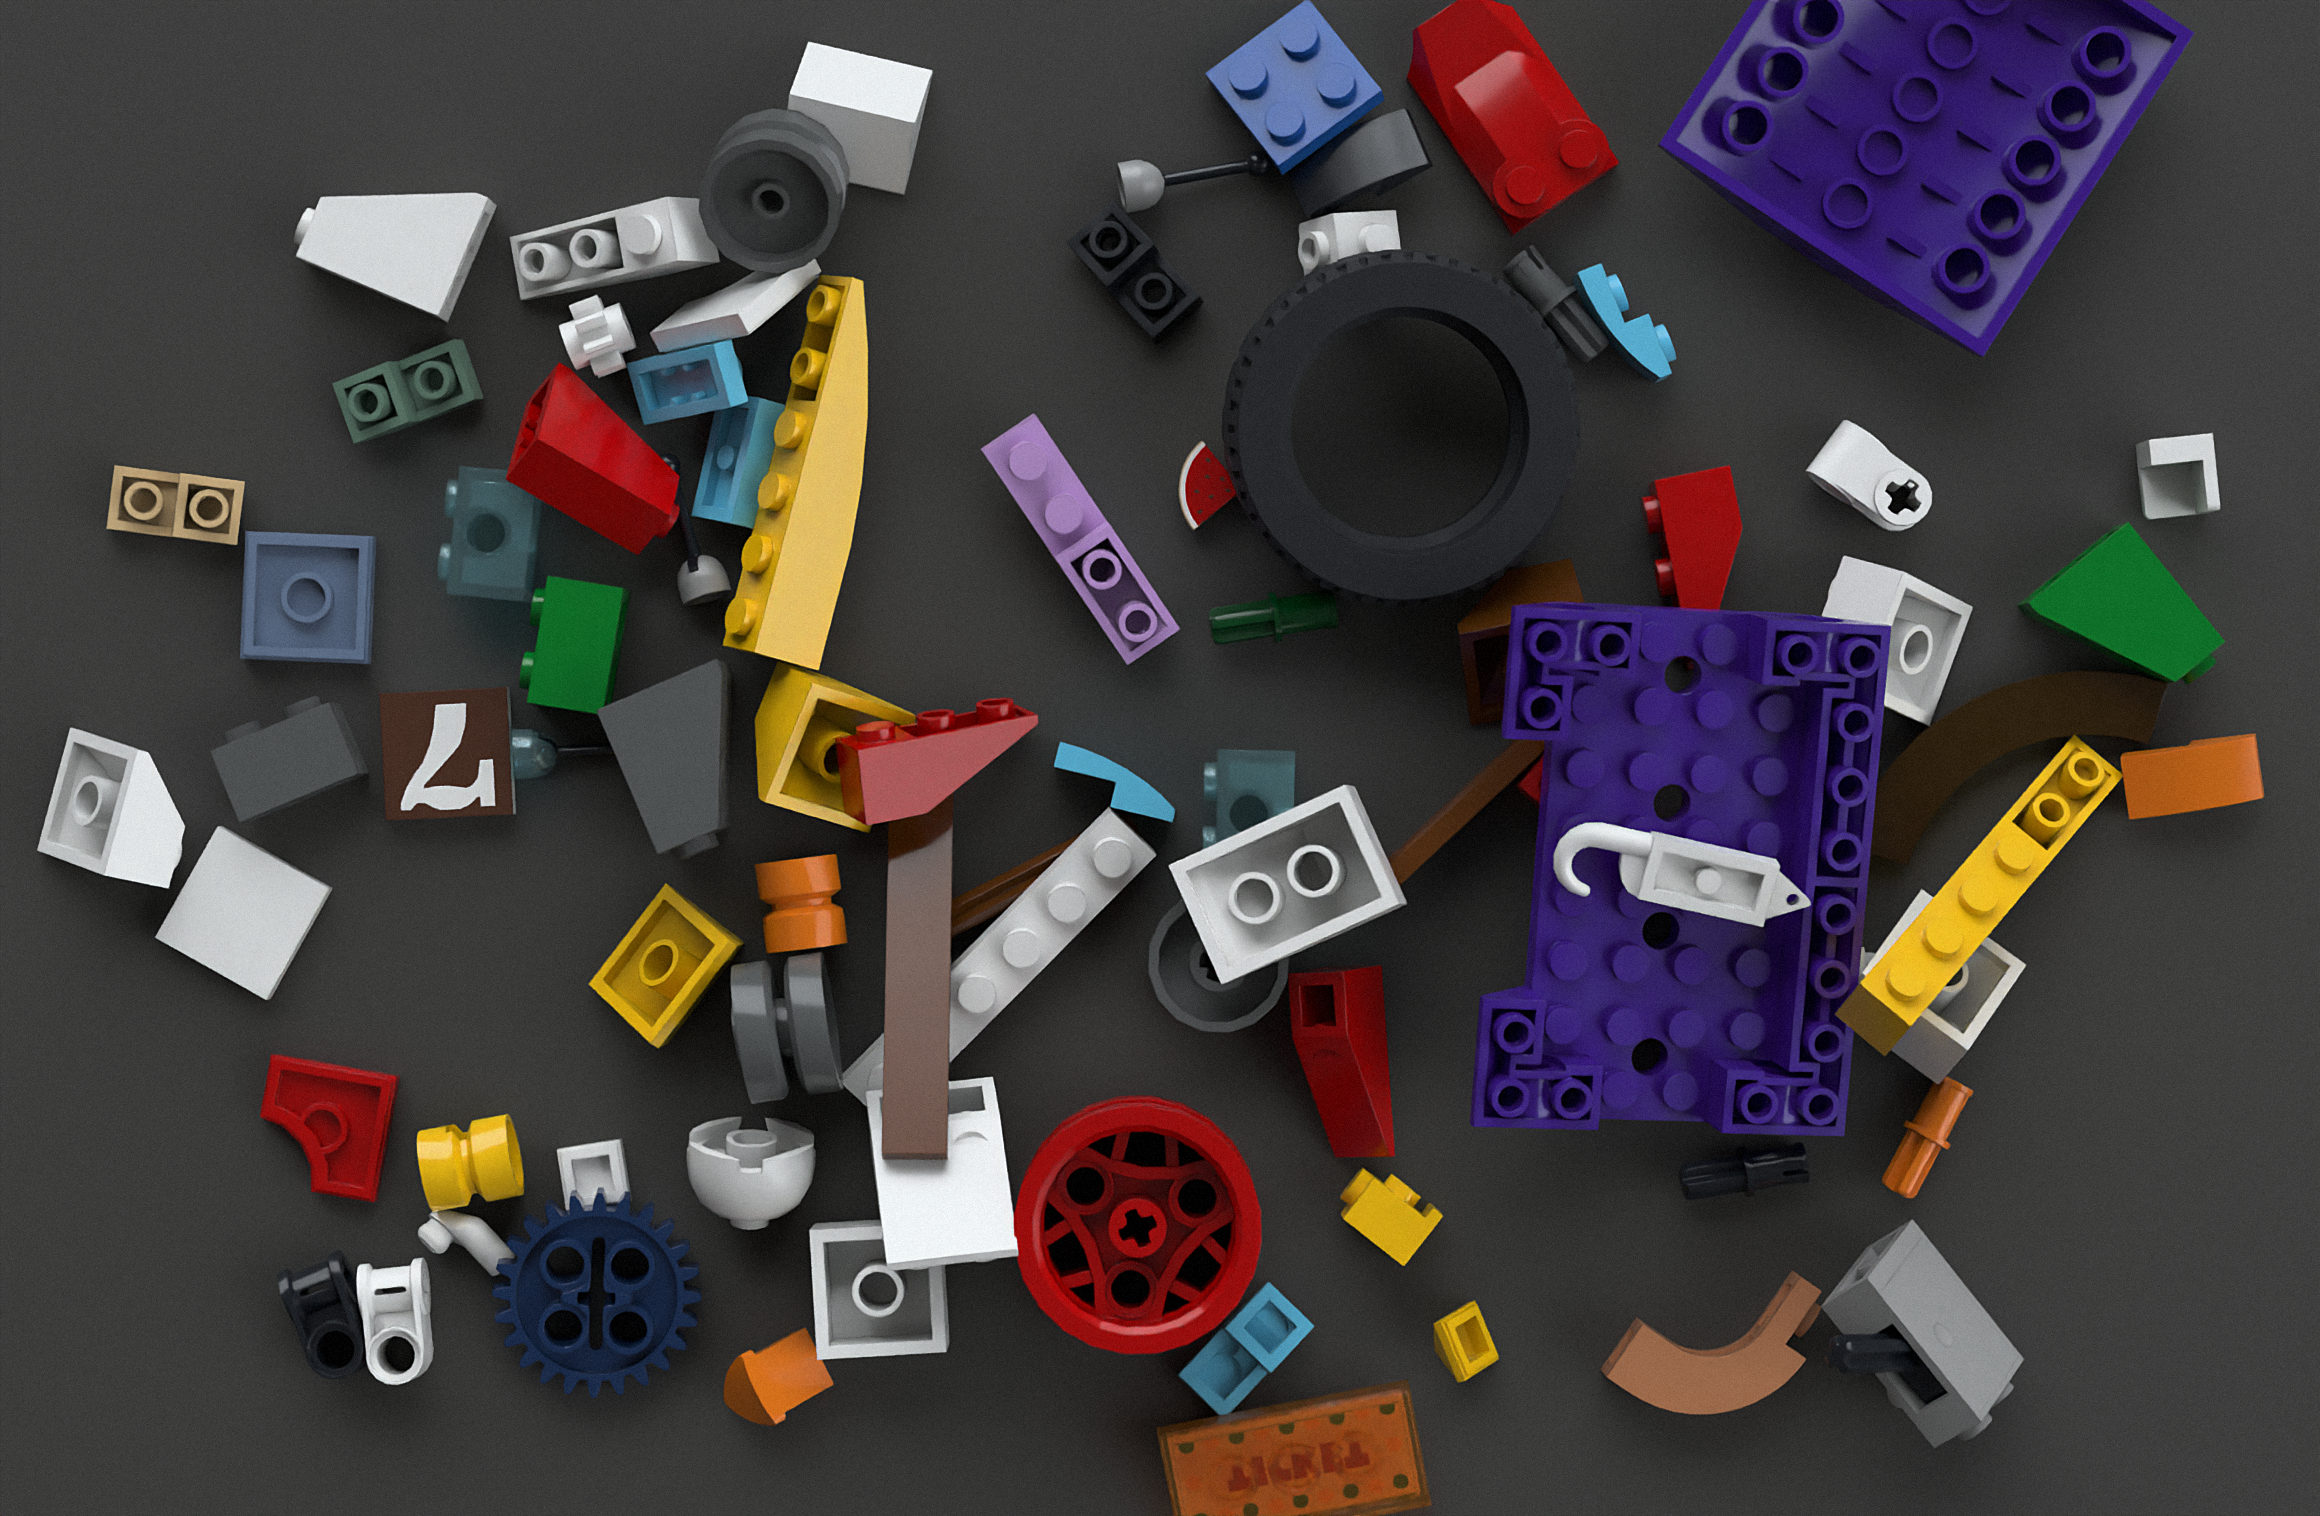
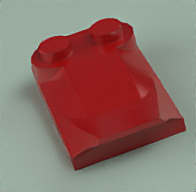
(1505, 110)

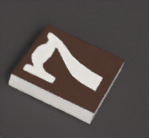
(447, 753)

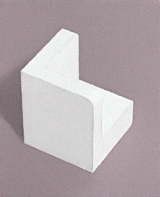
(2178, 476)

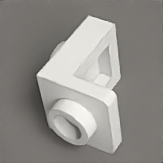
(1344, 235)

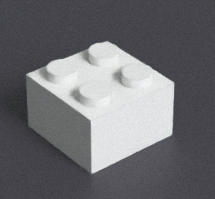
(863, 1305)

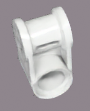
(1859, 471)
(396, 1314)

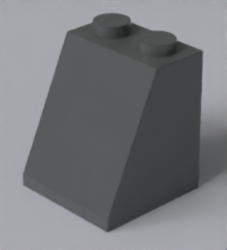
(678, 756)

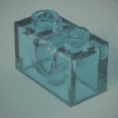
(508, 570)
(1247, 772)

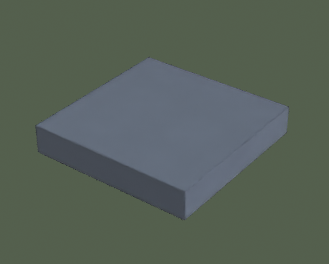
(308, 597)

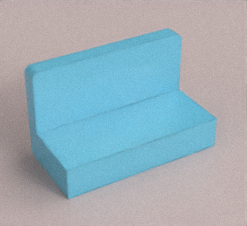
(736, 462)

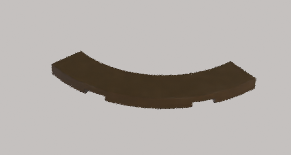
(1995, 725)

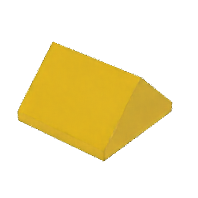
(665, 965)

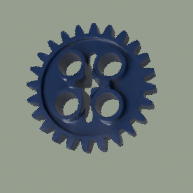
(540, 1290)

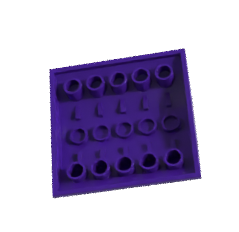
(1924, 138)

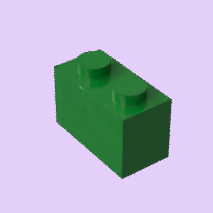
(575, 644)

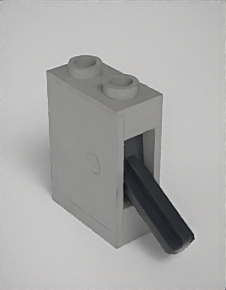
(1921, 1336)

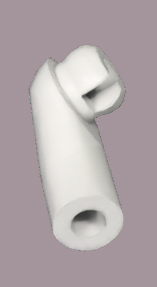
(467, 1231)

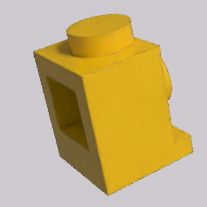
(1388, 1214)

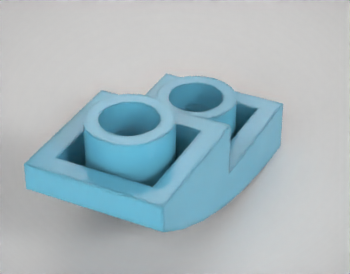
(1636, 341)

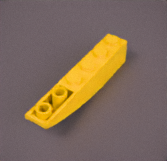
(811, 488)
(1978, 895)

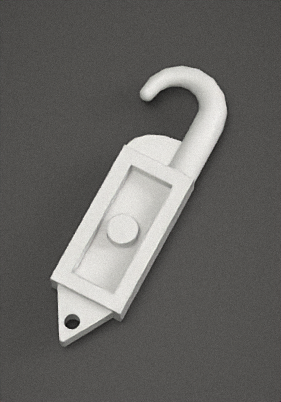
(1684, 873)

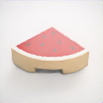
(1203, 486)

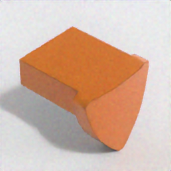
(775, 1379)

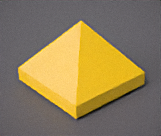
(1464, 1342)

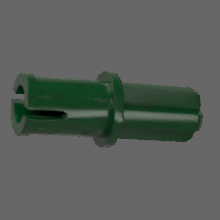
(1273, 617)

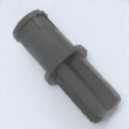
(1556, 303)

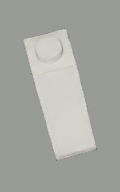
(398, 244)

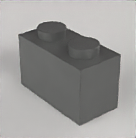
(289, 759)

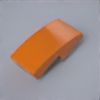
(2192, 776)

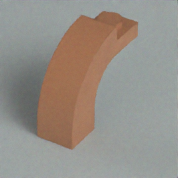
(1720, 1377)

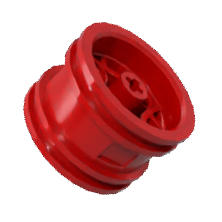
(1171, 1234)

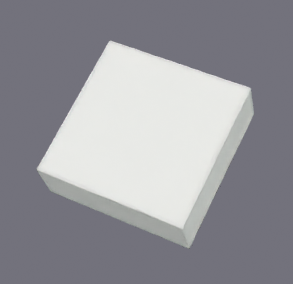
(591, 1167)

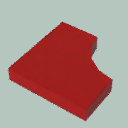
(338, 1118)

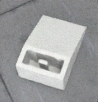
(951, 1206)

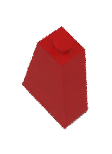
(592, 464)

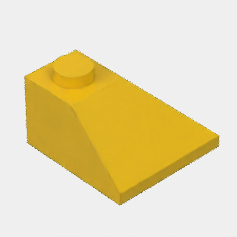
(798, 743)

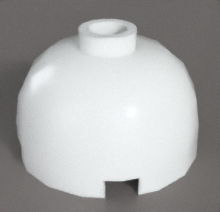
(750, 1171)

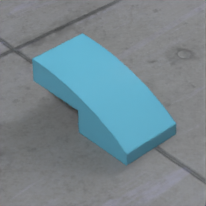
(1130, 791)
(1245, 1349)

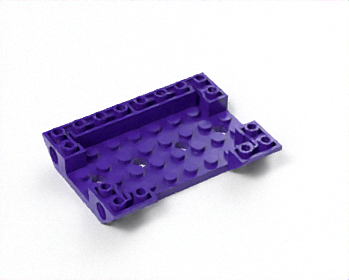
(1771, 762)

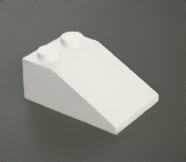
(1287, 883)

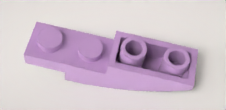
(1080, 539)

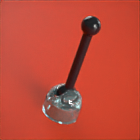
(537, 752)

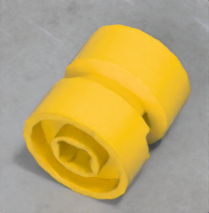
(471, 1162)

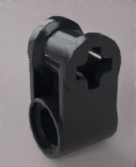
(324, 1312)

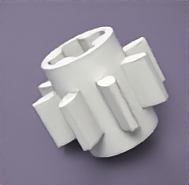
(597, 336)

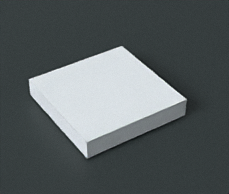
(243, 912)

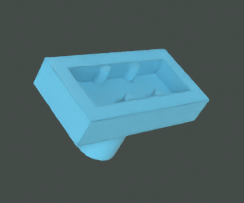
(687, 382)

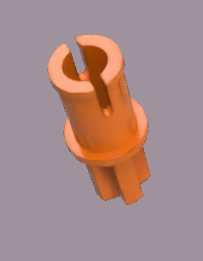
(1925, 1137)

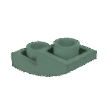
(408, 391)

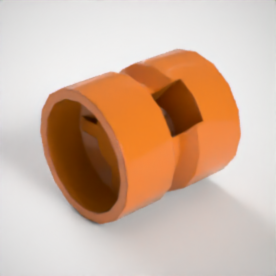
(801, 903)

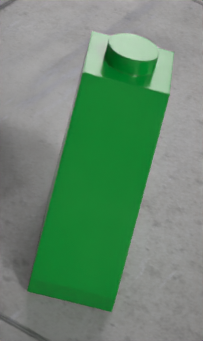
(2128, 609)

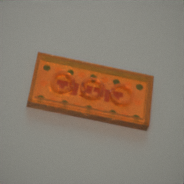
(1300, 1458)

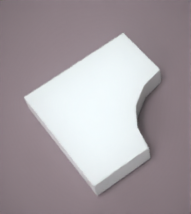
(733, 310)

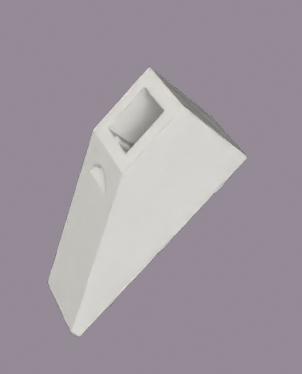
(613, 248)

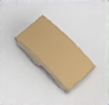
(175, 505)

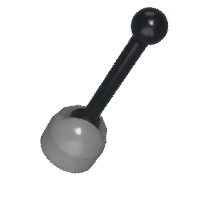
(1143, 183)
(701, 576)

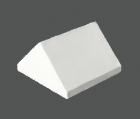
(868, 107)

